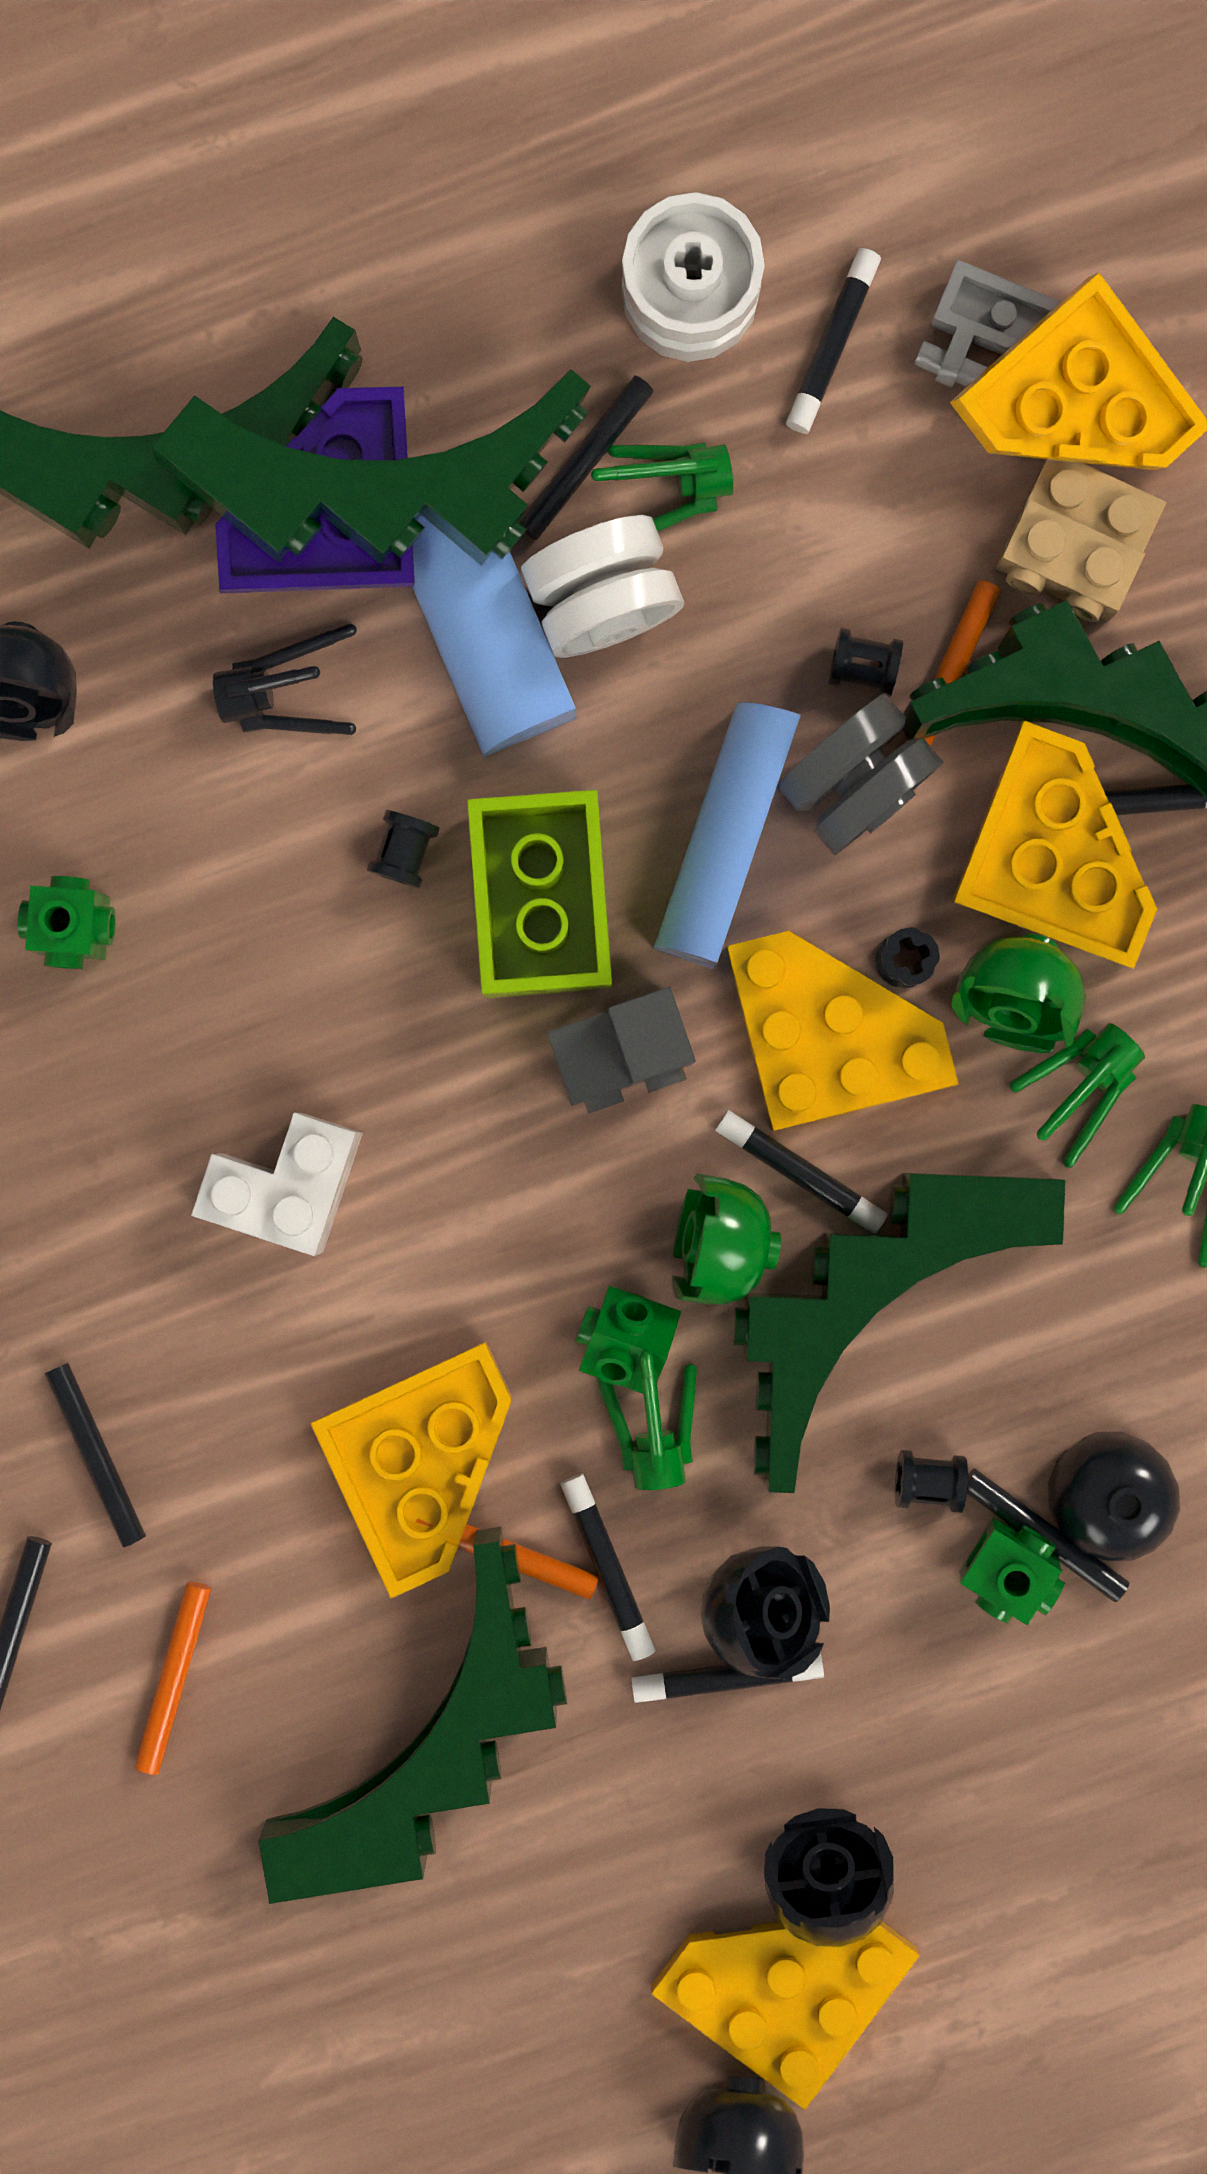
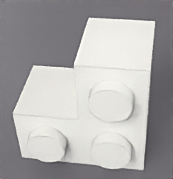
(286, 1204)

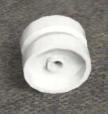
(700, 240)
(602, 586)

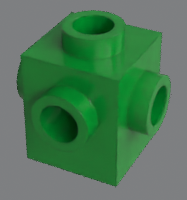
(89, 928)
(621, 1333)
(1004, 1551)

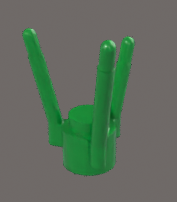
(698, 471)
(1105, 1062)
(1193, 1137)
(656, 1457)

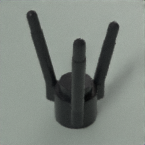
(248, 688)

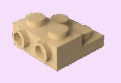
(1080, 538)

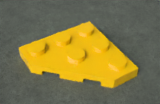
(1083, 391)
(1057, 853)
(829, 1034)
(415, 1456)
(783, 2001)

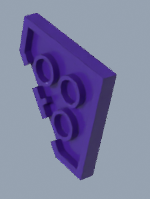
(350, 426)

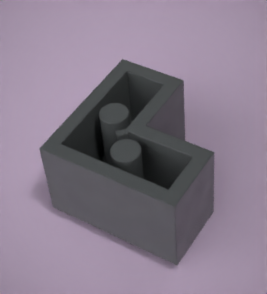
(623, 1048)

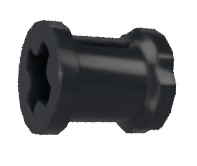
(845, 670)
(403, 848)
(912, 940)
(931, 1481)

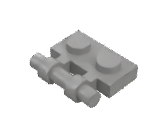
(982, 312)

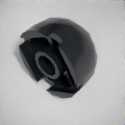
(35, 683)
(1114, 1496)
(765, 1612)
(829, 1877)
(739, 2132)

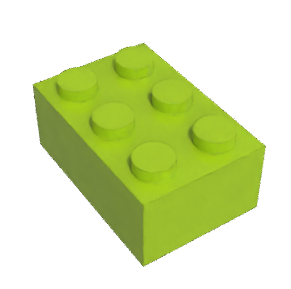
(539, 894)

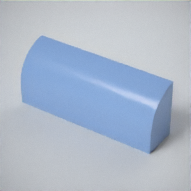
(489, 642)
(726, 833)

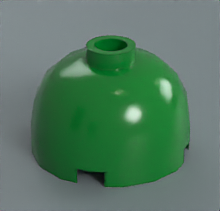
(1023, 992)
(723, 1241)

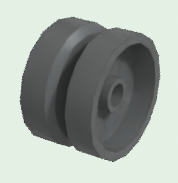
(859, 774)

